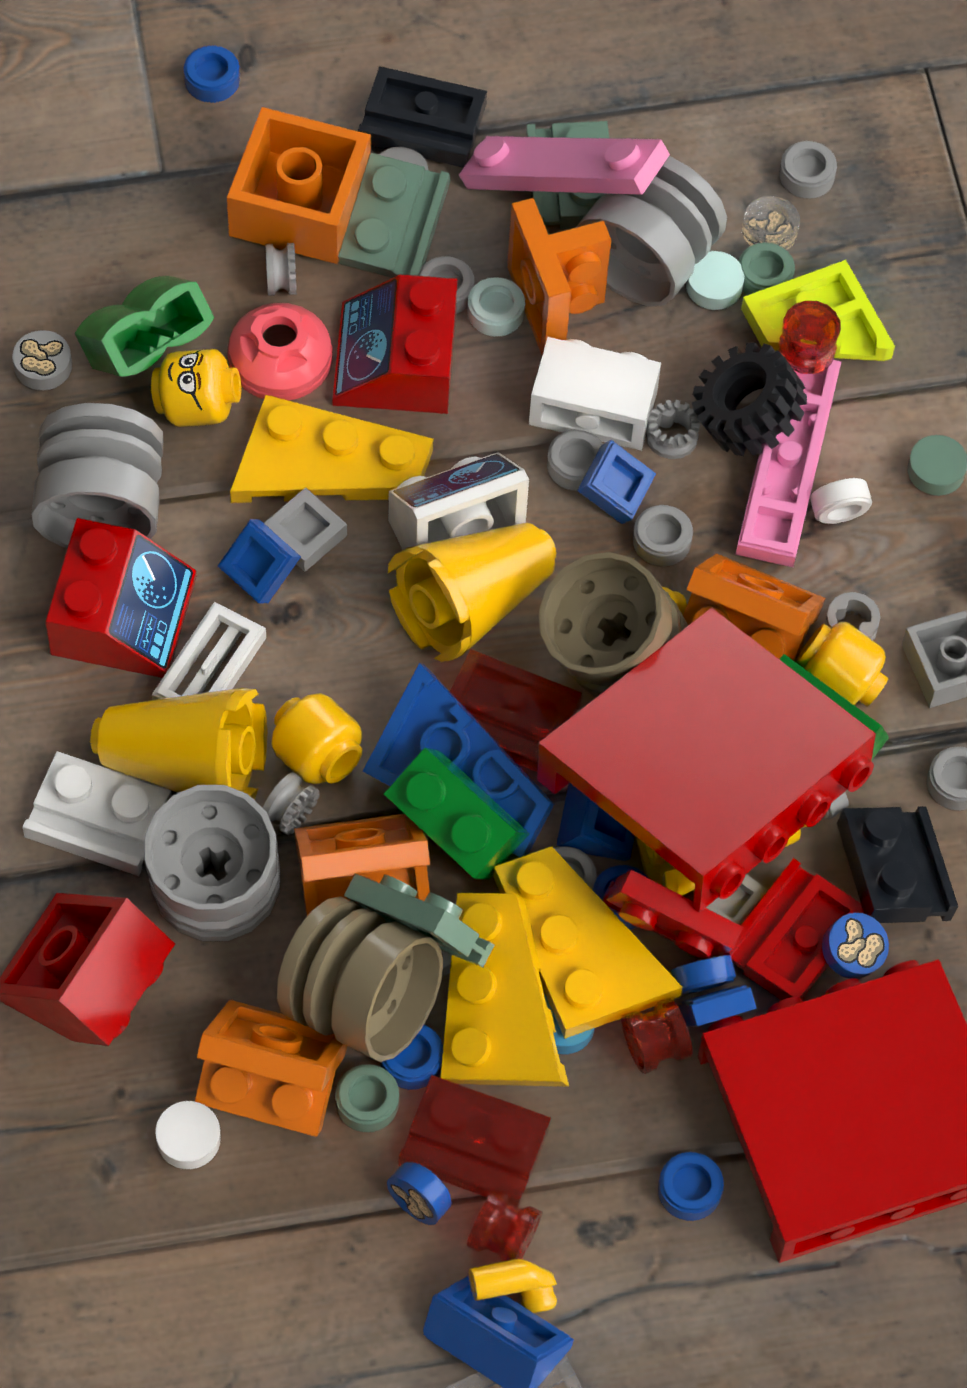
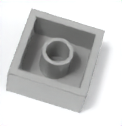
(939, 657)

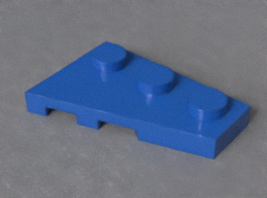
(436, 720)

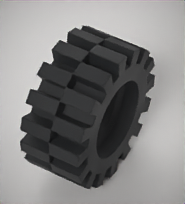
(762, 418)

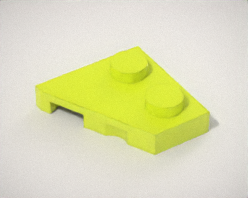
(835, 285)

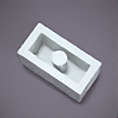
(594, 392)

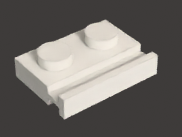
(94, 812)

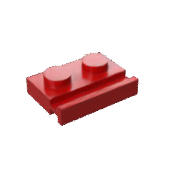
(671, 916)
(786, 931)

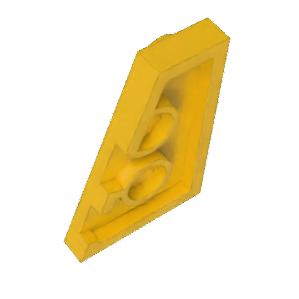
(325, 453)
(585, 953)
(498, 1013)

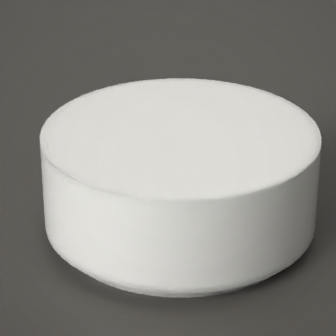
(841, 500)
(188, 1135)

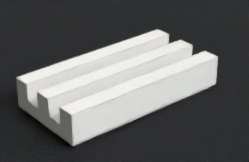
(235, 667)

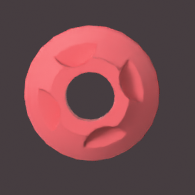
(285, 370)

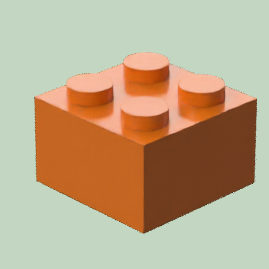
(297, 184)

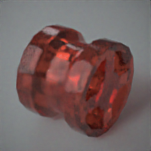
(810, 322)
(656, 1035)
(504, 1227)

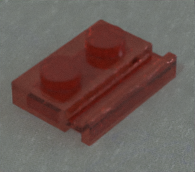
(513, 704)
(475, 1139)

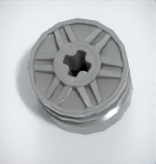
(659, 233)
(97, 467)
(217, 830)

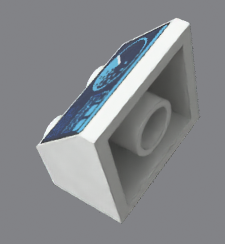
(459, 501)

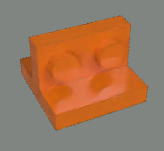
(556, 270)
(755, 602)
(368, 847)
(267, 1068)

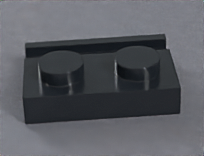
(423, 115)
(896, 864)

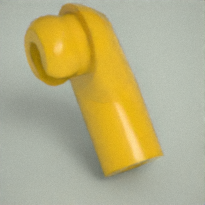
(515, 1277)

